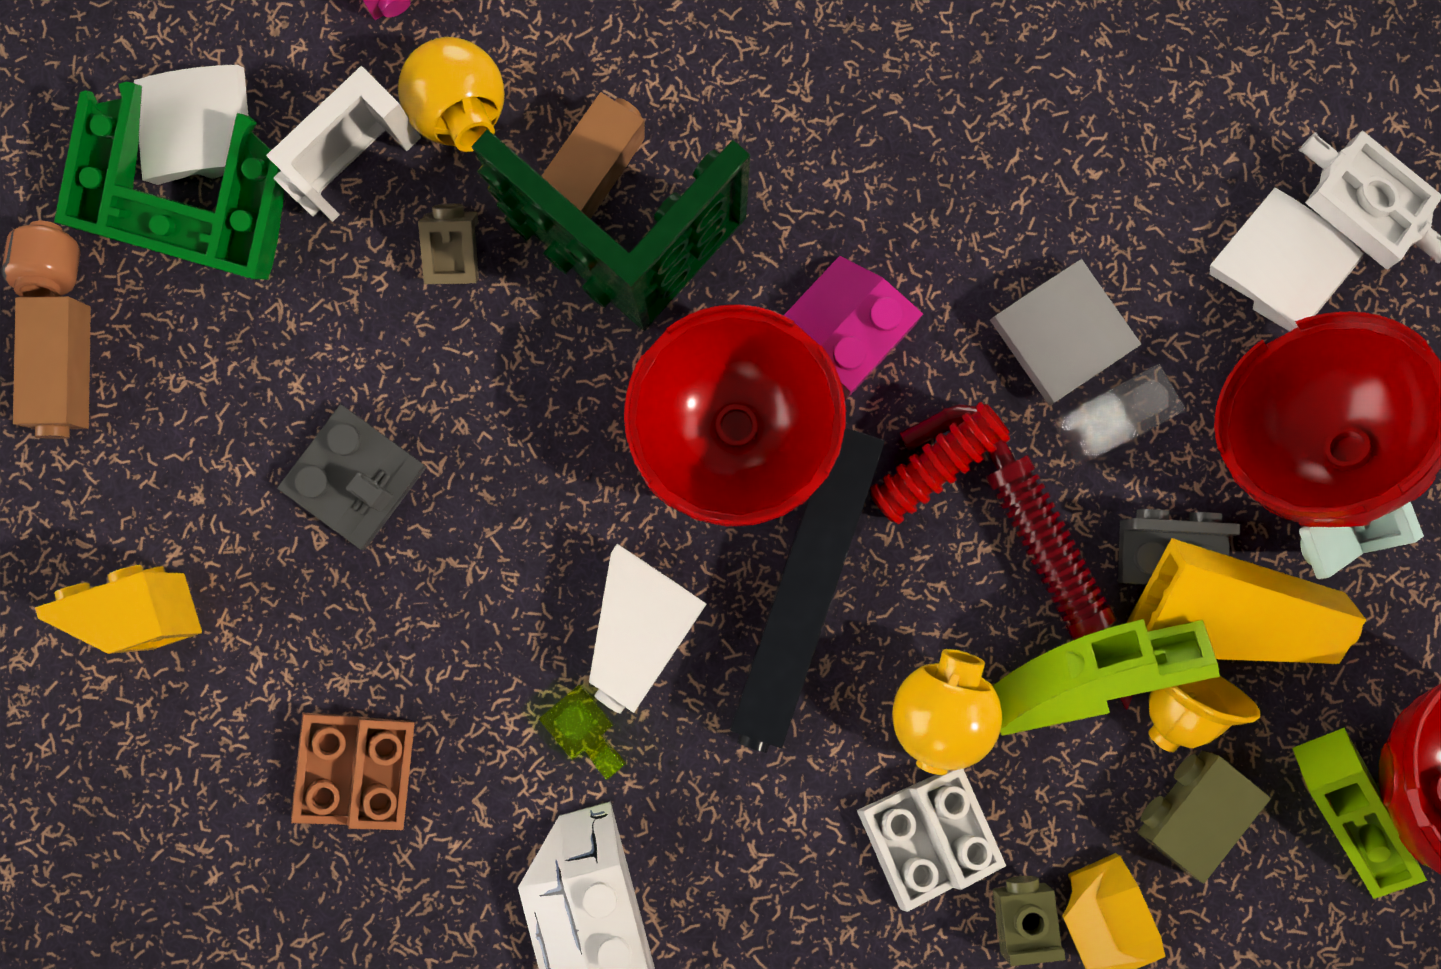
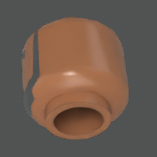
(40, 260)

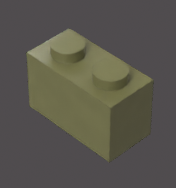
(1202, 814)

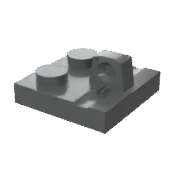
(352, 477)

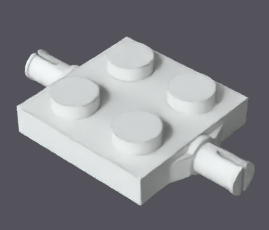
(1373, 199)

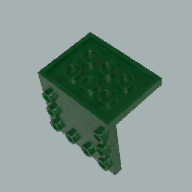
(660, 265)

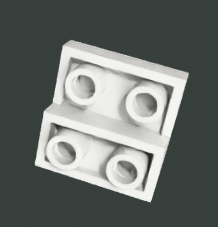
(189, 121)
(1286, 260)
(931, 838)

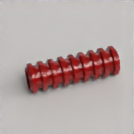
(939, 463)

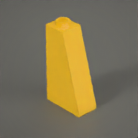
(1248, 608)

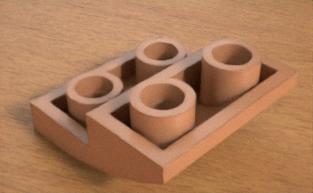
(352, 771)

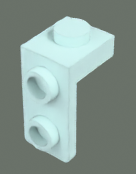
(1335, 547)

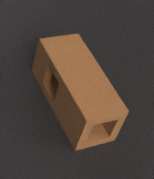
(596, 152)
(51, 365)

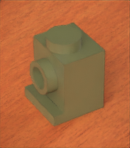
(1027, 945)

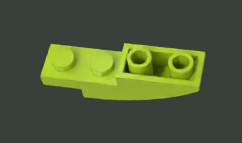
(1103, 666)

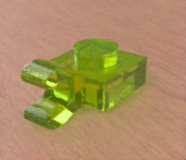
(579, 725)

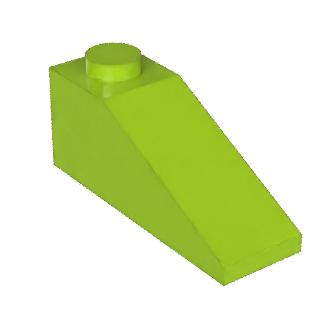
(1357, 813)

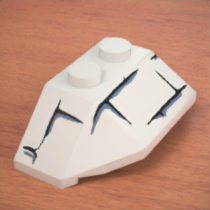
(583, 897)

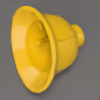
(1198, 712)

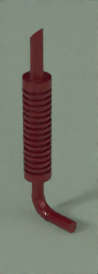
(1038, 526)

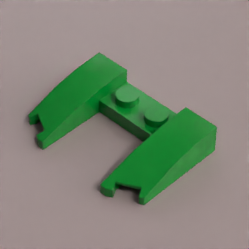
(101, 197)

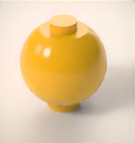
(451, 92)
(947, 713)

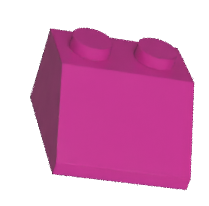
(854, 319)

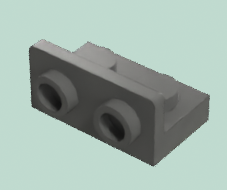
(1147, 536)

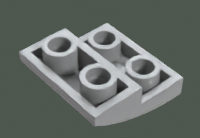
(1065, 332)

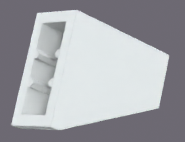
(638, 629)

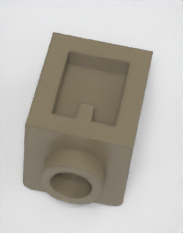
(449, 245)

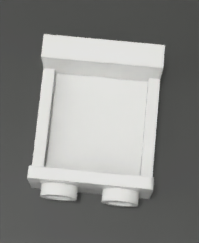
(335, 137)

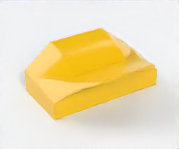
(1111, 918)

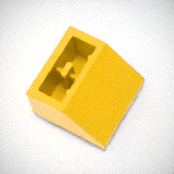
(127, 614)

